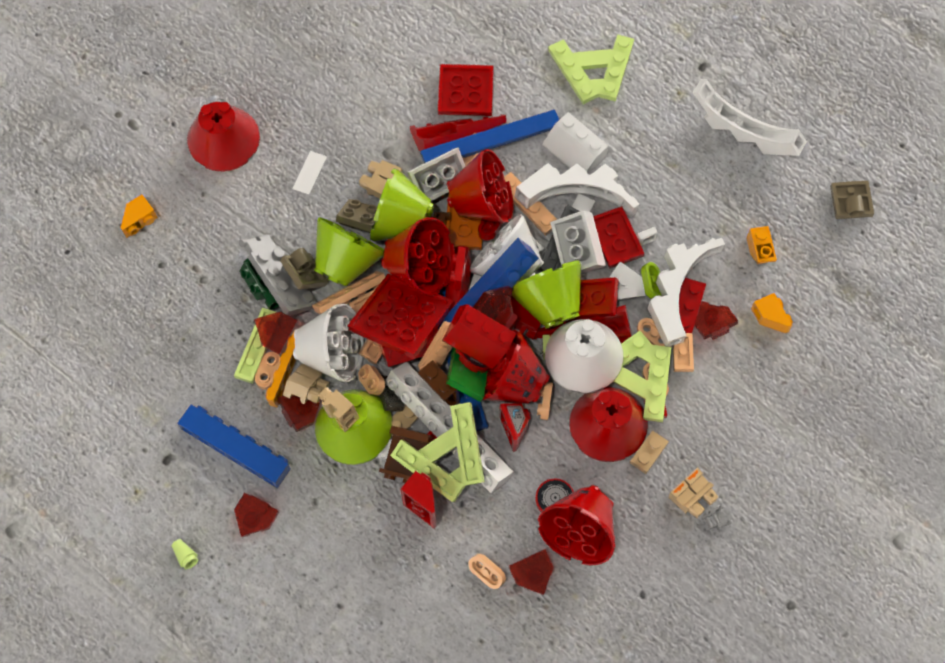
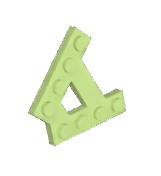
(575, 63)
(655, 387)
(462, 436)

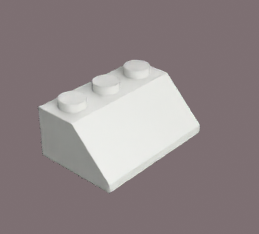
(575, 143)
(434, 174)
(578, 241)

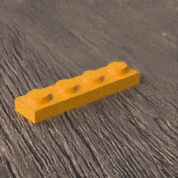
(281, 375)

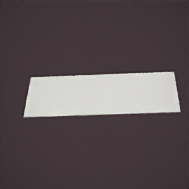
(309, 172)

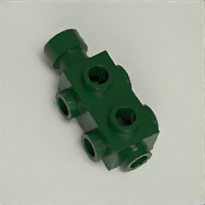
(256, 285)

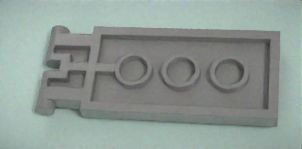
(266, 260)

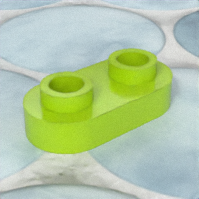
(649, 276)

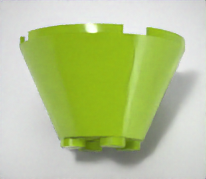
(399, 207)
(343, 253)
(551, 294)
(364, 438)

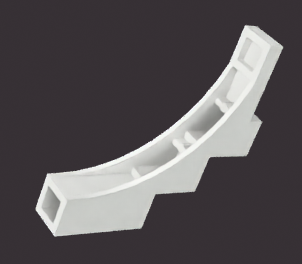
(724, 116)
(600, 183)
(665, 308)

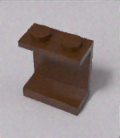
(437, 379)
(392, 467)

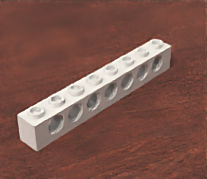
(438, 418)

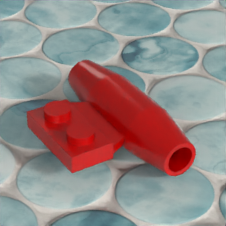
(460, 275)

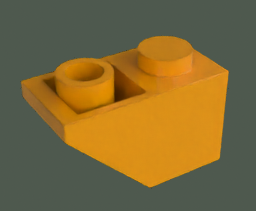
(137, 215)
(761, 245)
(771, 314)

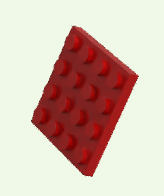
(400, 316)

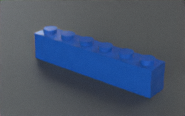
(502, 273)
(234, 446)

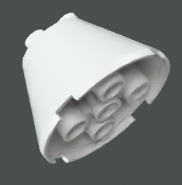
(508, 234)
(329, 345)
(584, 356)

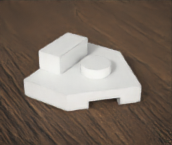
(629, 284)

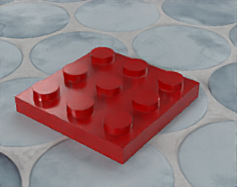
(465, 90)

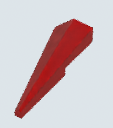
(441, 133)
(618, 324)

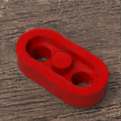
(488, 229)

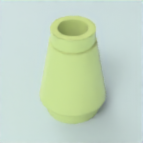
(185, 555)

